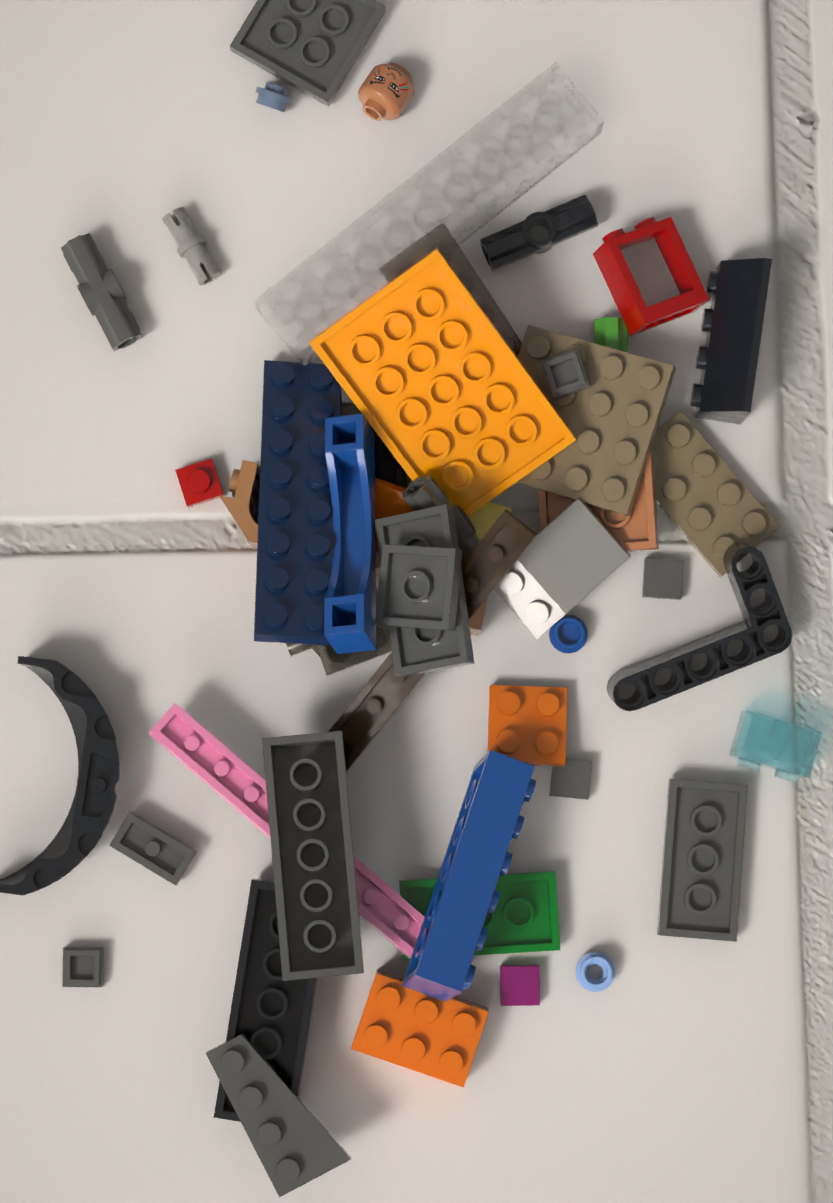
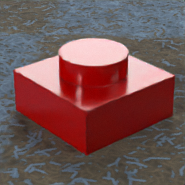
(199, 483)

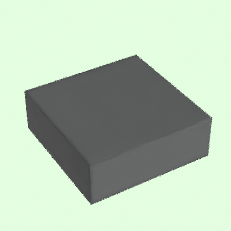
(565, 374)
(662, 579)
(571, 779)
(83, 966)

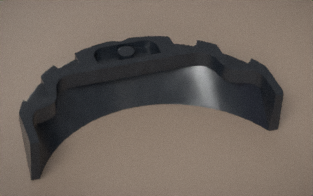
(95, 786)

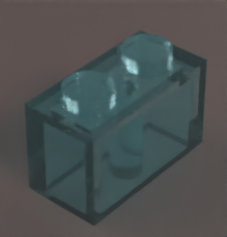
(775, 745)

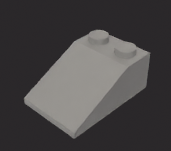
(560, 568)

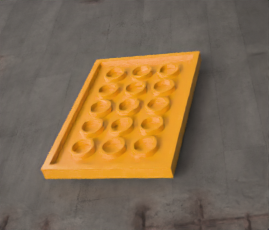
(442, 385)

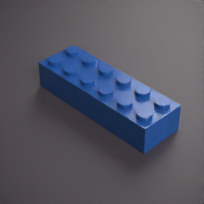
(469, 877)

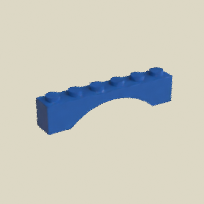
(352, 583)

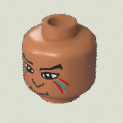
(386, 92)

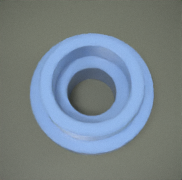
(604, 980)

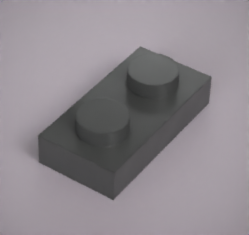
(153, 848)

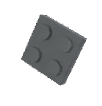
(418, 587)

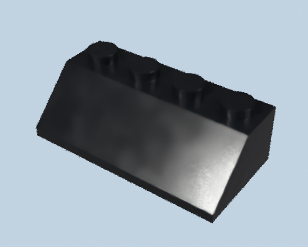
(732, 340)

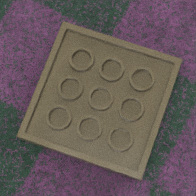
(610, 420)

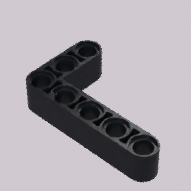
(714, 645)

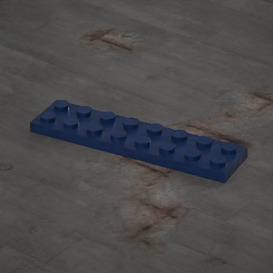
(294, 503)

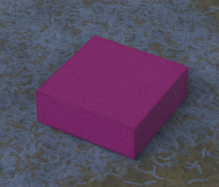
(519, 985)

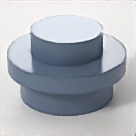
(273, 96)

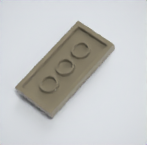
(705, 494)

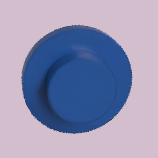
(568, 634)

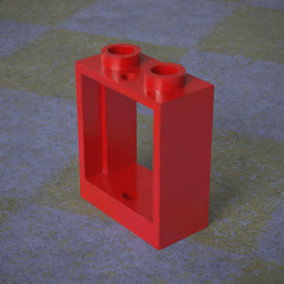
(624, 288)

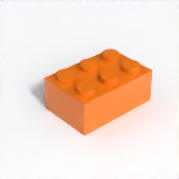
(419, 1030)

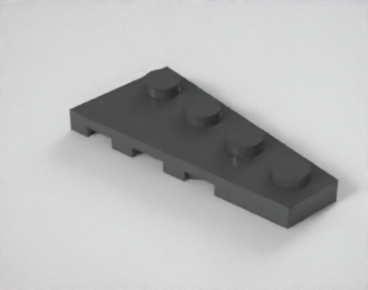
(279, 1125)

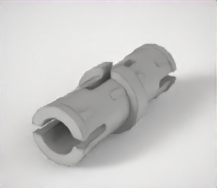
(191, 246)

